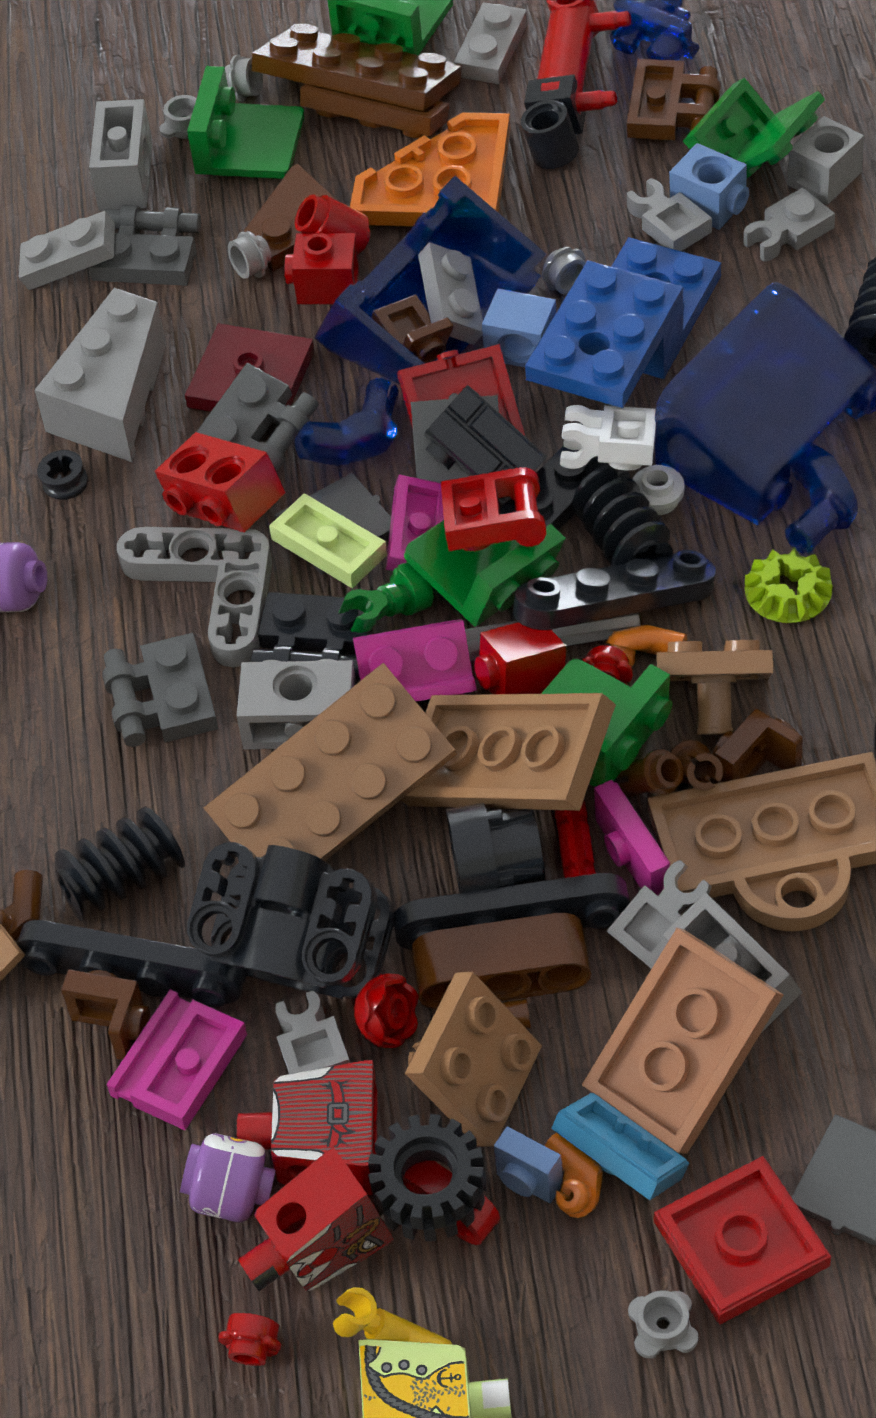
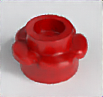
(610, 661)
(250, 1338)

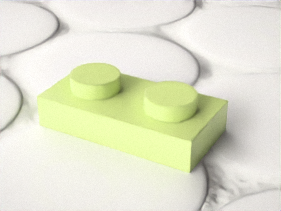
(328, 540)

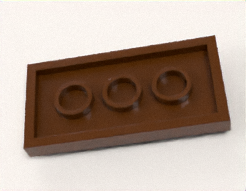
(356, 67)

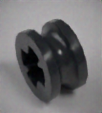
(65, 487)

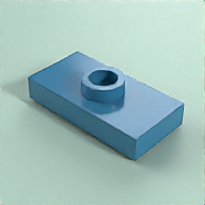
(620, 1145)

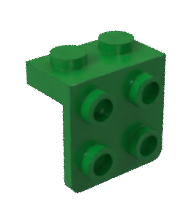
(748, 129)
(483, 579)
(635, 717)

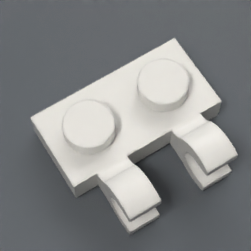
(615, 435)

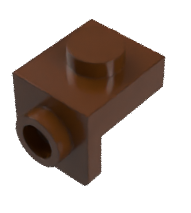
(411, 326)
(755, 742)
(108, 1002)

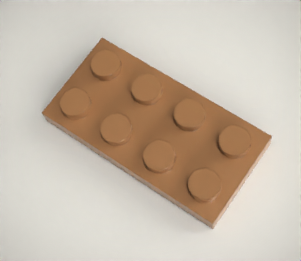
(516, 750)
(335, 772)

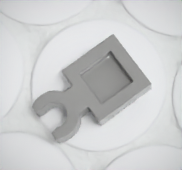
(669, 221)
(793, 221)
(650, 915)
(309, 1038)

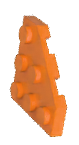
(470, 149)

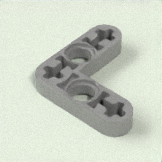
(230, 575)

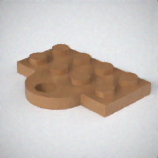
(775, 837)

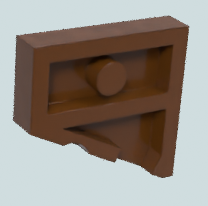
(277, 216)

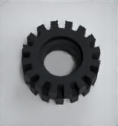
(430, 1210)

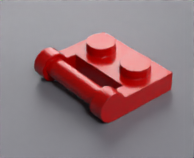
(474, 515)

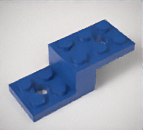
(623, 322)

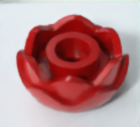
(386, 1010)

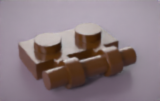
(657, 96)

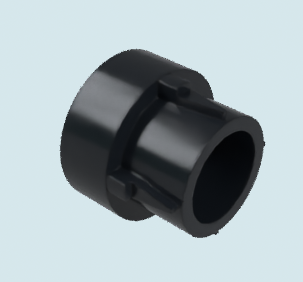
(494, 847)

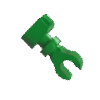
(404, 594)

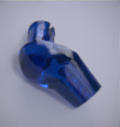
(356, 437)
(831, 498)

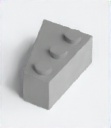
(105, 376)

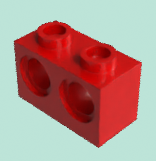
(219, 482)

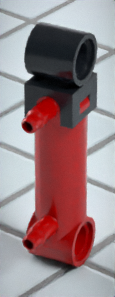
(556, 98)

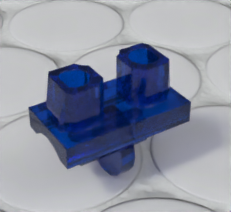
(659, 22)

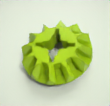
(779, 602)

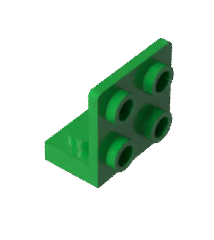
(389, 21)
(240, 137)

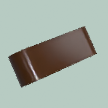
(508, 956)

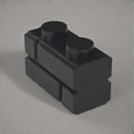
(479, 439)

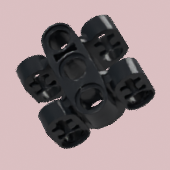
(291, 919)

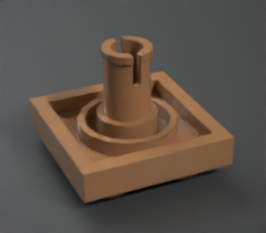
(714, 674)
(473, 1058)

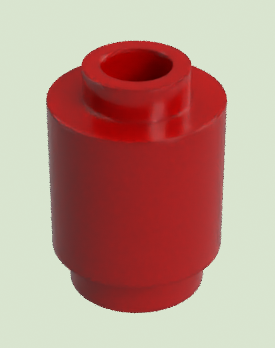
(331, 216)

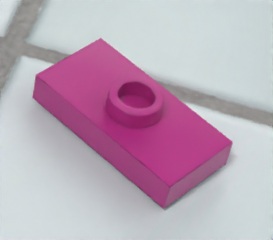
(628, 838)

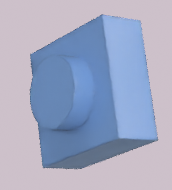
(527, 1166)

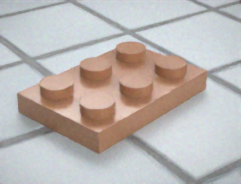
(682, 1040)

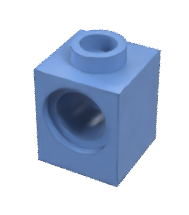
(711, 183)
(517, 324)

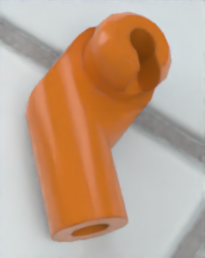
(644, 639)
(580, 1181)

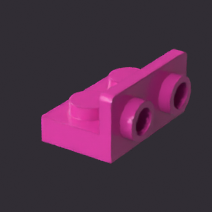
(422, 658)

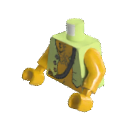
(414, 1370)

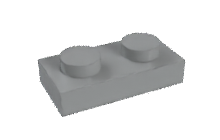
(491, 42)
(67, 250)
(451, 291)

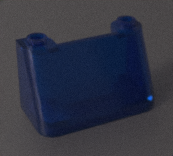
(459, 222)
(759, 402)

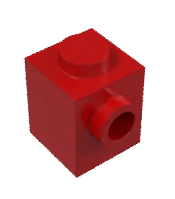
(322, 266)
(518, 659)

